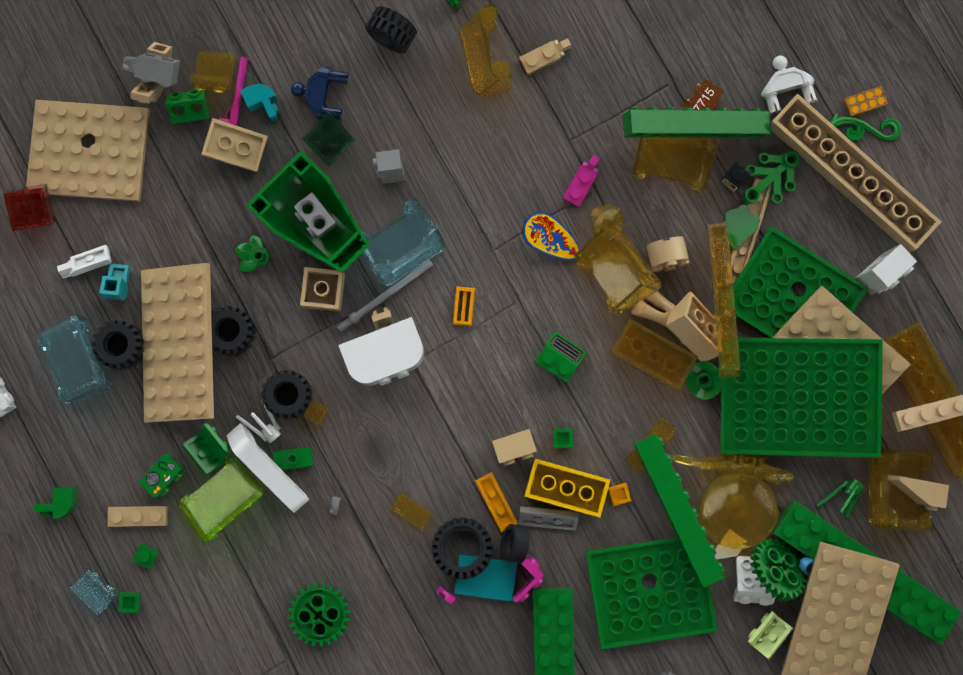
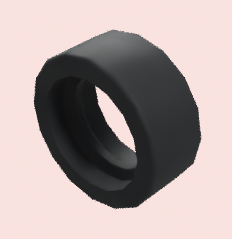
(515, 543)

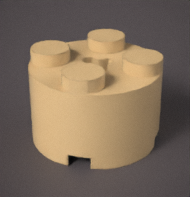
(668, 254)

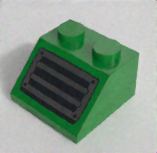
(560, 357)

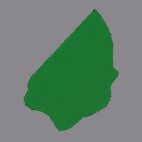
(740, 225)

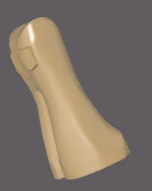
(646, 311)

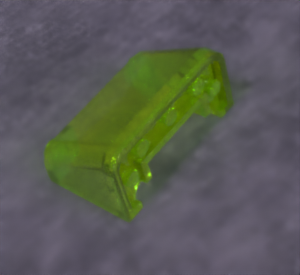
(222, 499)

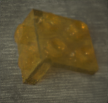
(213, 71)

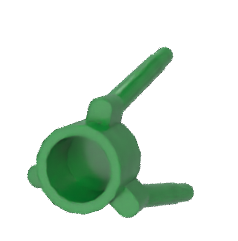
(852, 490)

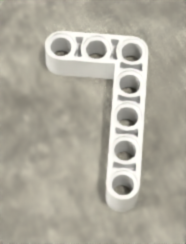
(265, 468)

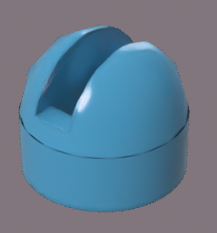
(806, 565)

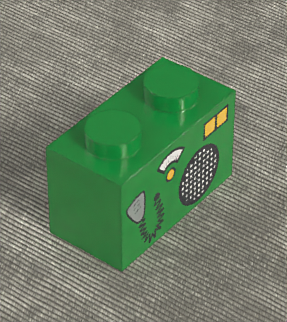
(162, 476)

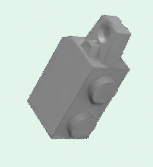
(153, 68)

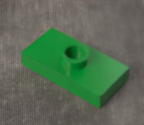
(293, 458)

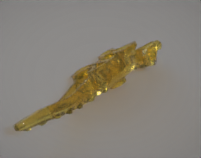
(738, 463)

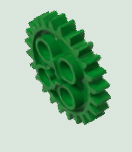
(778, 570)
(308, 628)

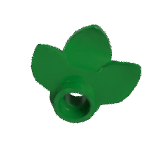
(249, 254)

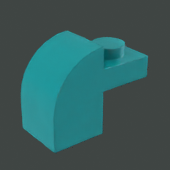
(261, 96)
(115, 284)

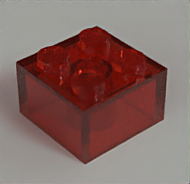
(29, 207)

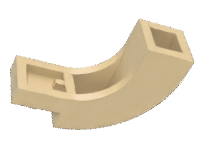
(151, 91)

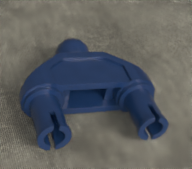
(317, 90)

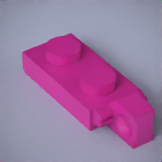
(582, 182)

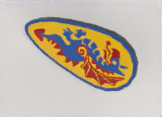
(549, 236)

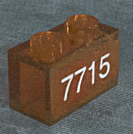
(705, 96)

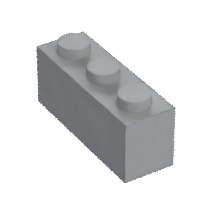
(389, 166)

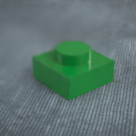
(563, 438)
(146, 556)
(129, 602)

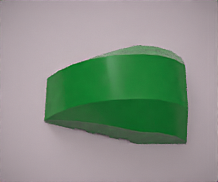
(276, 209)

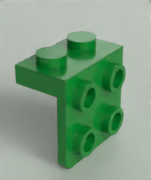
(207, 449)

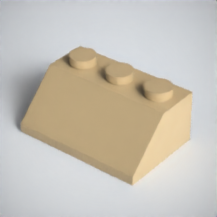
(694, 327)

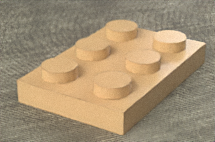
(234, 145)

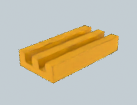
(465, 290)

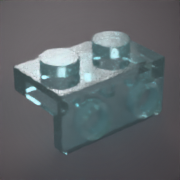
(93, 592)

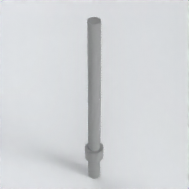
(354, 317)

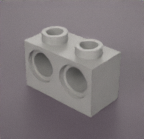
(318, 213)

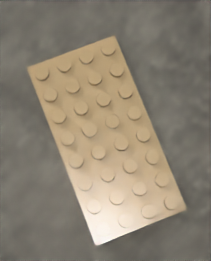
(177, 343)
(840, 613)

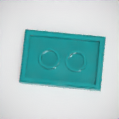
(493, 583)

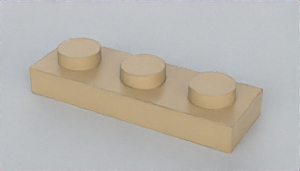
(138, 516)

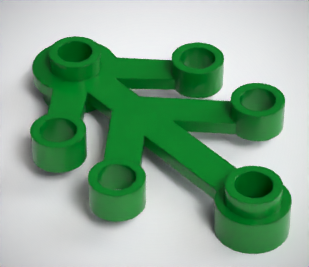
(773, 175)

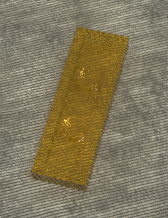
(661, 428)

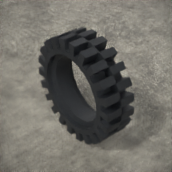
(439, 552)

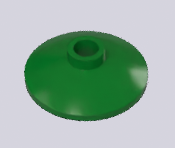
(697, 384)

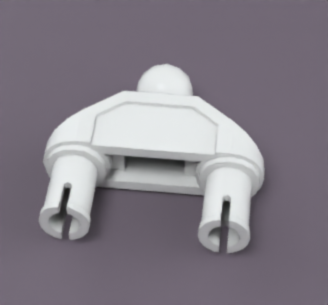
(787, 80)

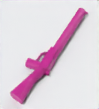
(234, 117)

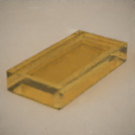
(411, 511)

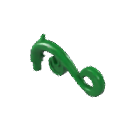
(861, 125)

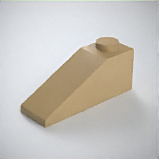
(922, 492)

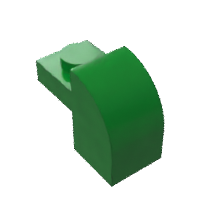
(64, 503)

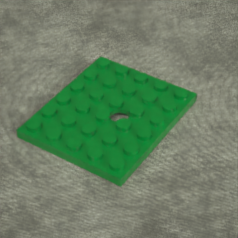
(764, 285)
(638, 615)

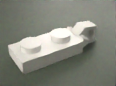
(85, 262)

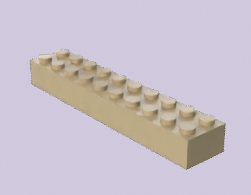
(854, 174)

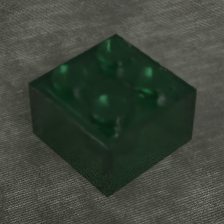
(328, 138)

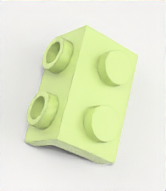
(769, 634)

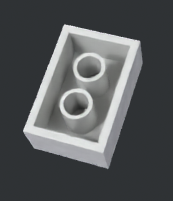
(887, 270)

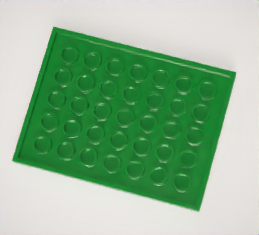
(804, 398)

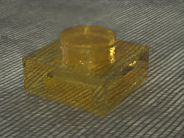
(316, 412)

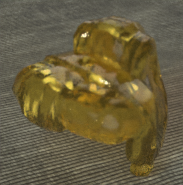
(606, 215)

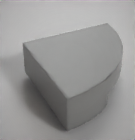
(335, 504)

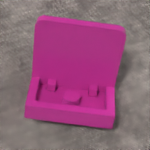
(532, 566)

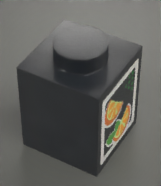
(735, 177)

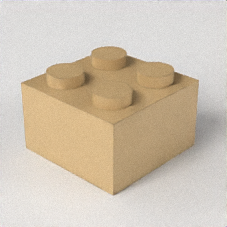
(322, 289)
(514, 446)

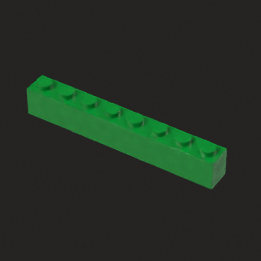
(695, 123)
(678, 510)

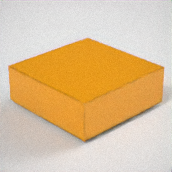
(619, 494)

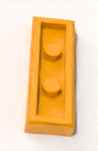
(496, 501)

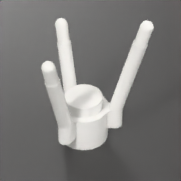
(269, 433)

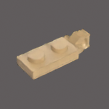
(544, 55)

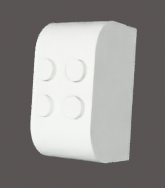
(384, 353)

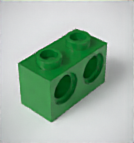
(188, 110)

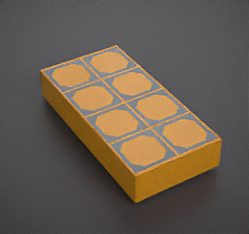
(865, 101)

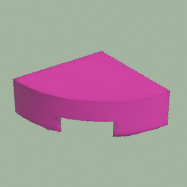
(449, 597)

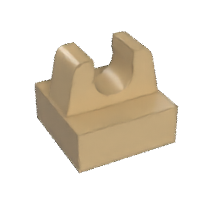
(382, 319)

